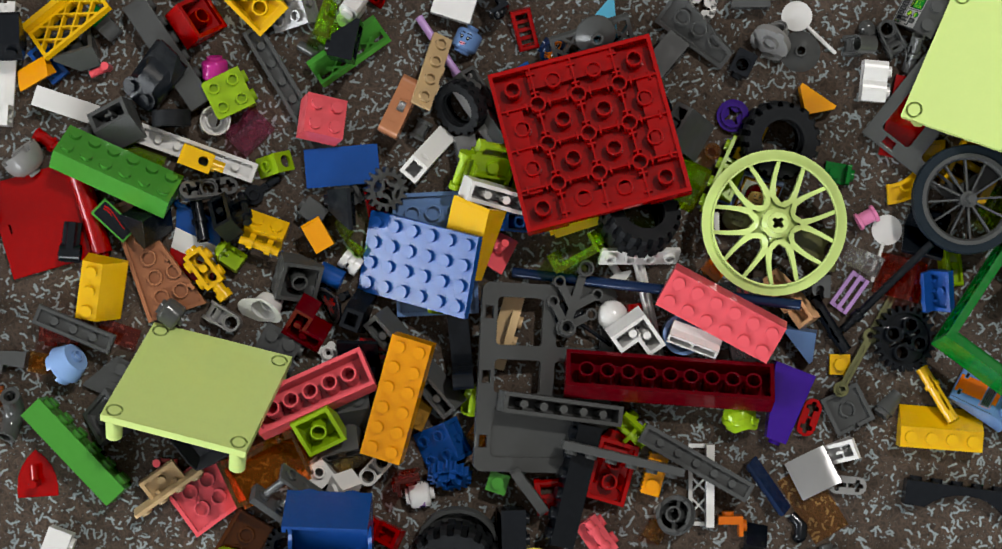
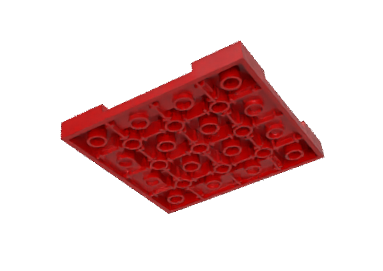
(589, 134)

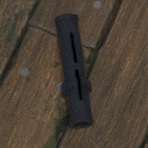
(199, 220)
(830, 325)

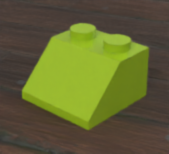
(319, 430)

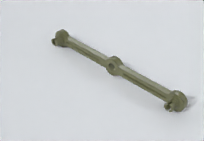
(841, 388)

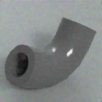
(13, 408)

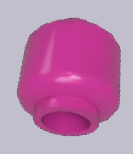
(213, 66)

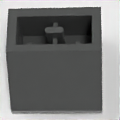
(117, 123)

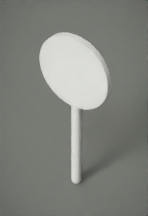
(798, 18)
(886, 232)

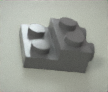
(275, 341)

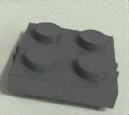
(847, 411)

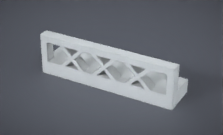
(709, 489)

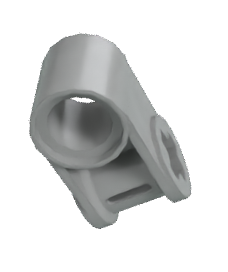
(219, 316)

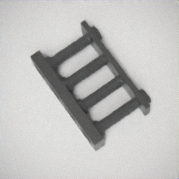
(269, 503)

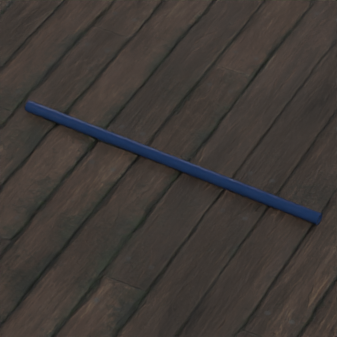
(645, 287)

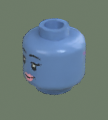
(466, 40)

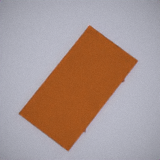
(818, 512)

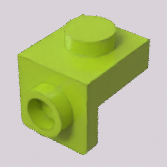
(230, 256)

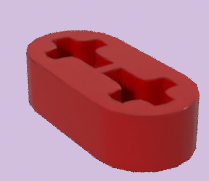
(804, 415)

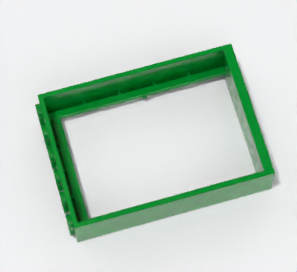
(959, 347)

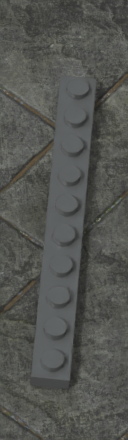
(285, 86)

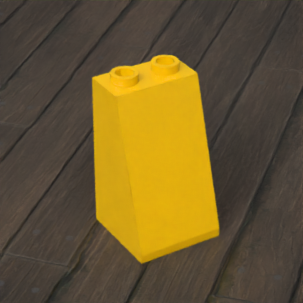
(480, 221)

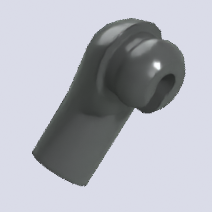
(308, 49)

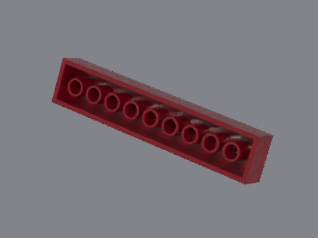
(669, 380)

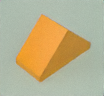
(813, 101)
(317, 235)

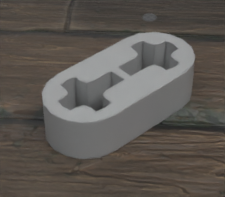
(850, 490)

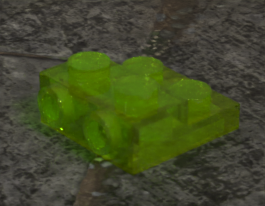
(325, 24)

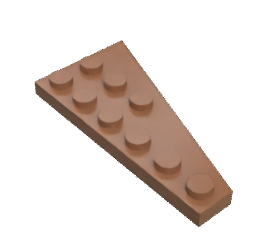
(157, 274)

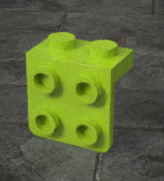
(229, 93)

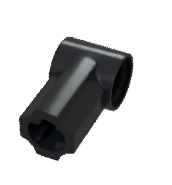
(71, 248)

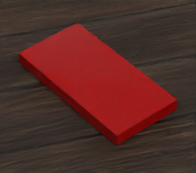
(897, 127)

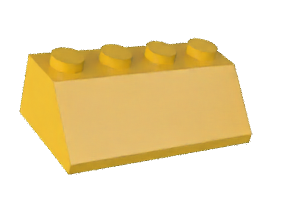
(928, 429)

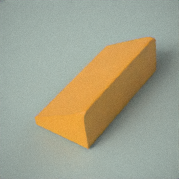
(34, 73)

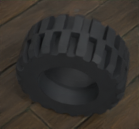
(761, 118)
(638, 240)

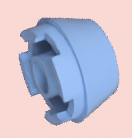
(66, 363)

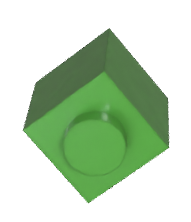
(497, 482)

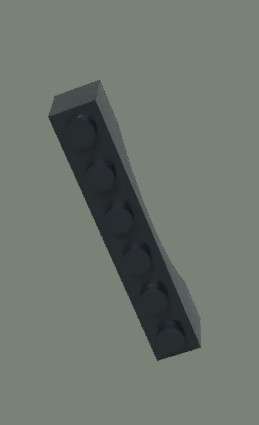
(922, 492)

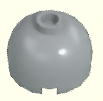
(25, 160)

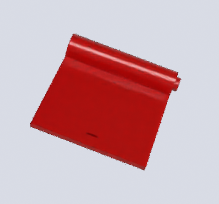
(35, 216)

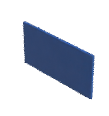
(340, 165)

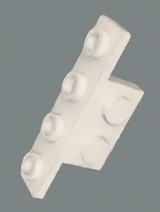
(611, 256)

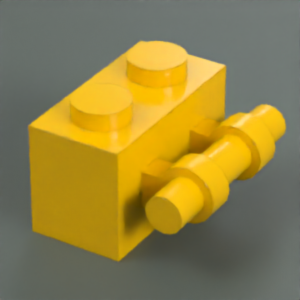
(265, 233)

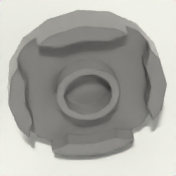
(772, 40)

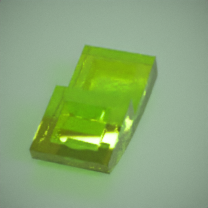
(346, 235)

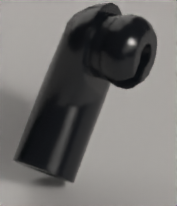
(800, 531)

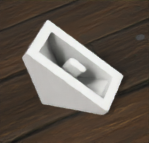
(843, 450)

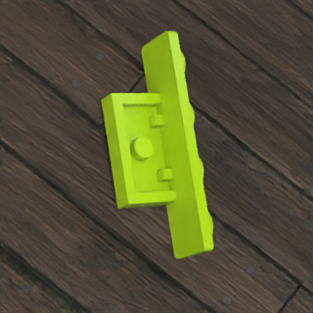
(722, 163)

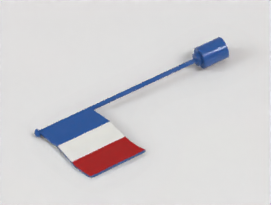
(186, 237)

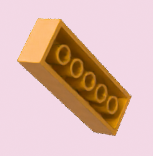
(397, 398)

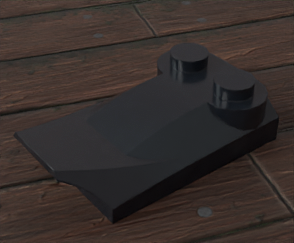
(154, 76)

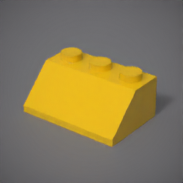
(101, 288)

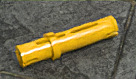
(932, 386)

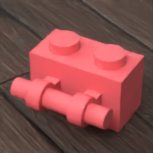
(595, 534)

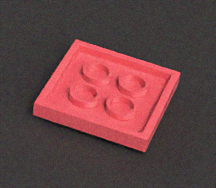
(204, 501)

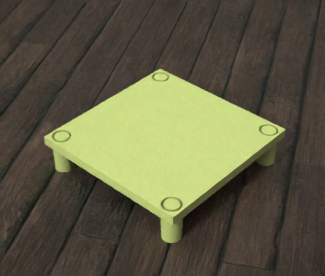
(962, 75)
(196, 391)

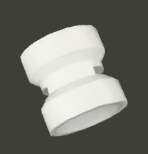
(350, 262)

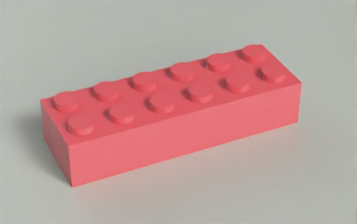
(721, 313)
(329, 383)

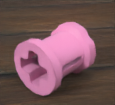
(866, 217)

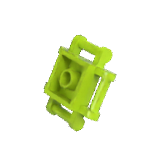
(484, 161)

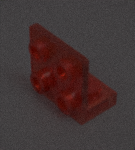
(908, 286)

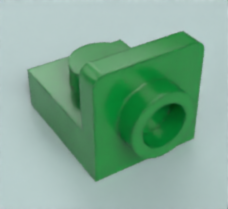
(840, 173)

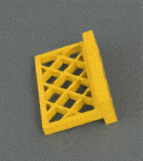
(55, 10)

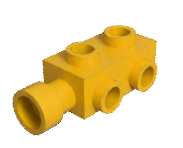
(204, 270)

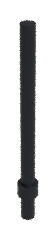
(858, 313)

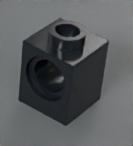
(747, 56)

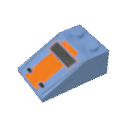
(978, 400)

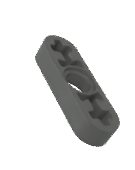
(192, 184)
(529, 491)

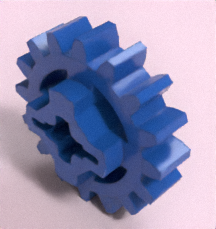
(449, 475)

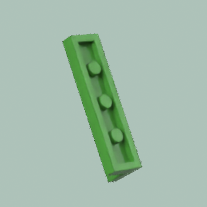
(321, 63)

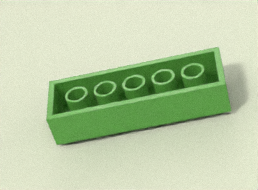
(116, 171)
(76, 449)

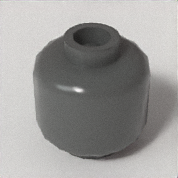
(171, 313)

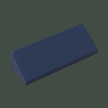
(767, 486)

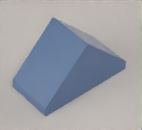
(803, 340)

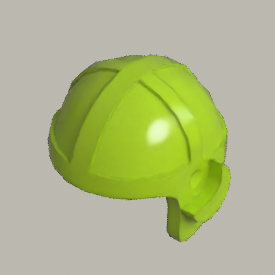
(739, 420)

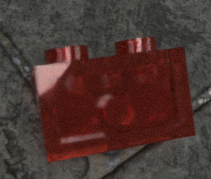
(408, 477)

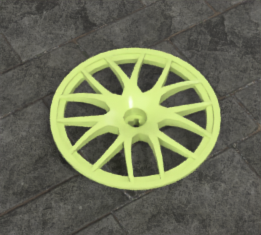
(762, 222)

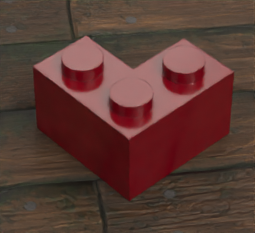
(305, 325)

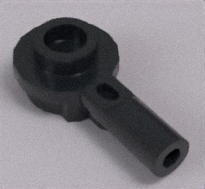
(256, 193)

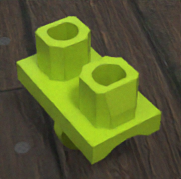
(631, 428)

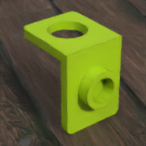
(272, 164)

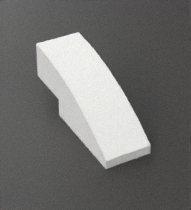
(62, 104)

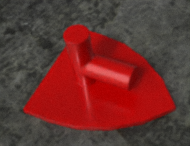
(37, 477)

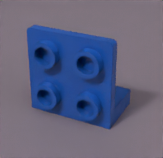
(443, 442)

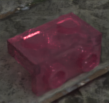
(249, 131)

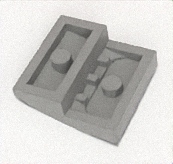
(813, 472)

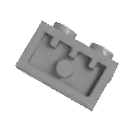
(298, 14)

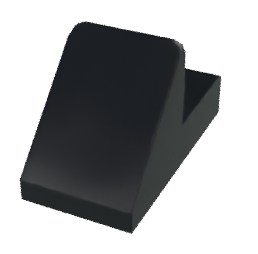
(755, 536)

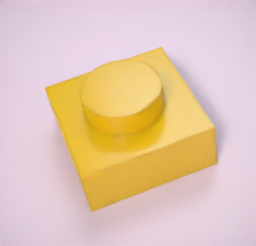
(838, 363)

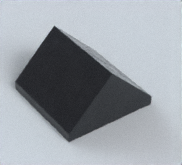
(146, 226)

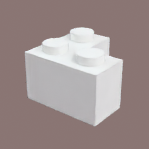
(635, 328)

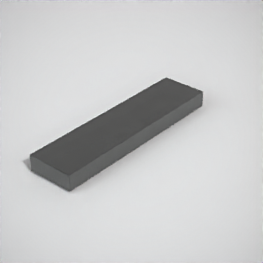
(74, 329)

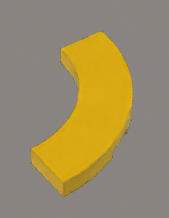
(902, 190)

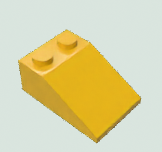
(258, 13)

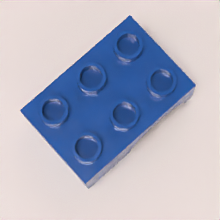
(328, 519)

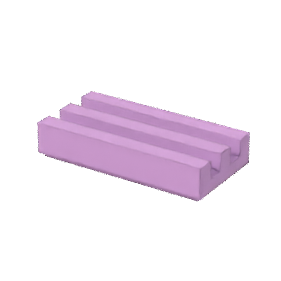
(858, 278)

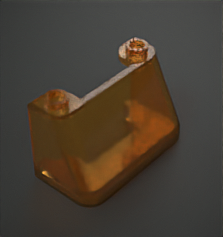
(264, 466)

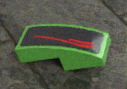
(109, 217)

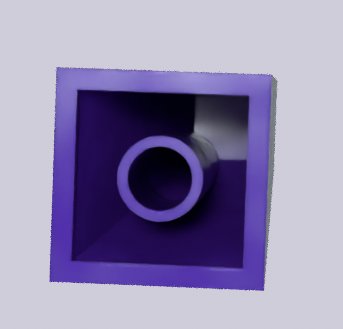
(790, 395)

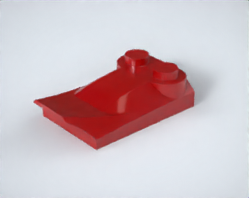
(608, 481)

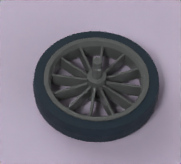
(964, 199)

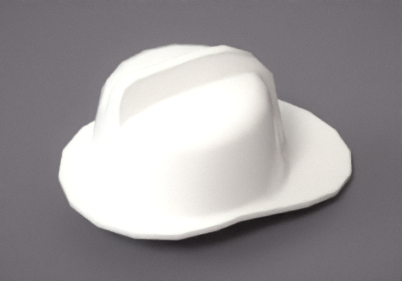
(262, 308)

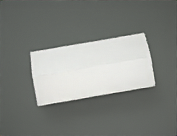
(694, 339)

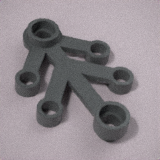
(574, 302)

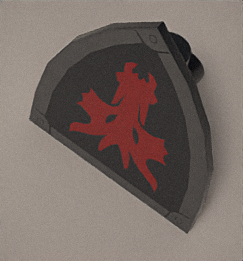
(332, 302)

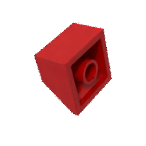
(195, 21)

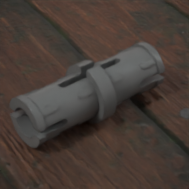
(913, 52)

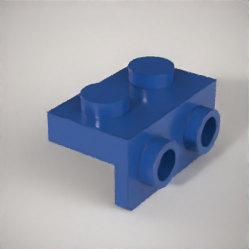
(937, 290)

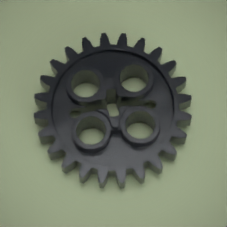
(896, 321)

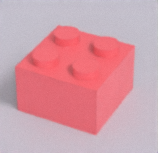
(321, 119)

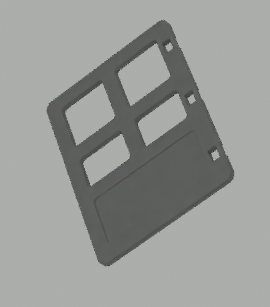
(517, 438)

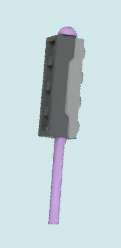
(491, 128)

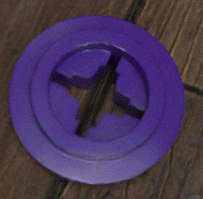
(723, 112)

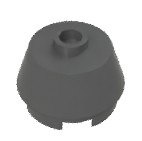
(675, 515)

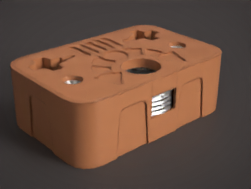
(398, 108)

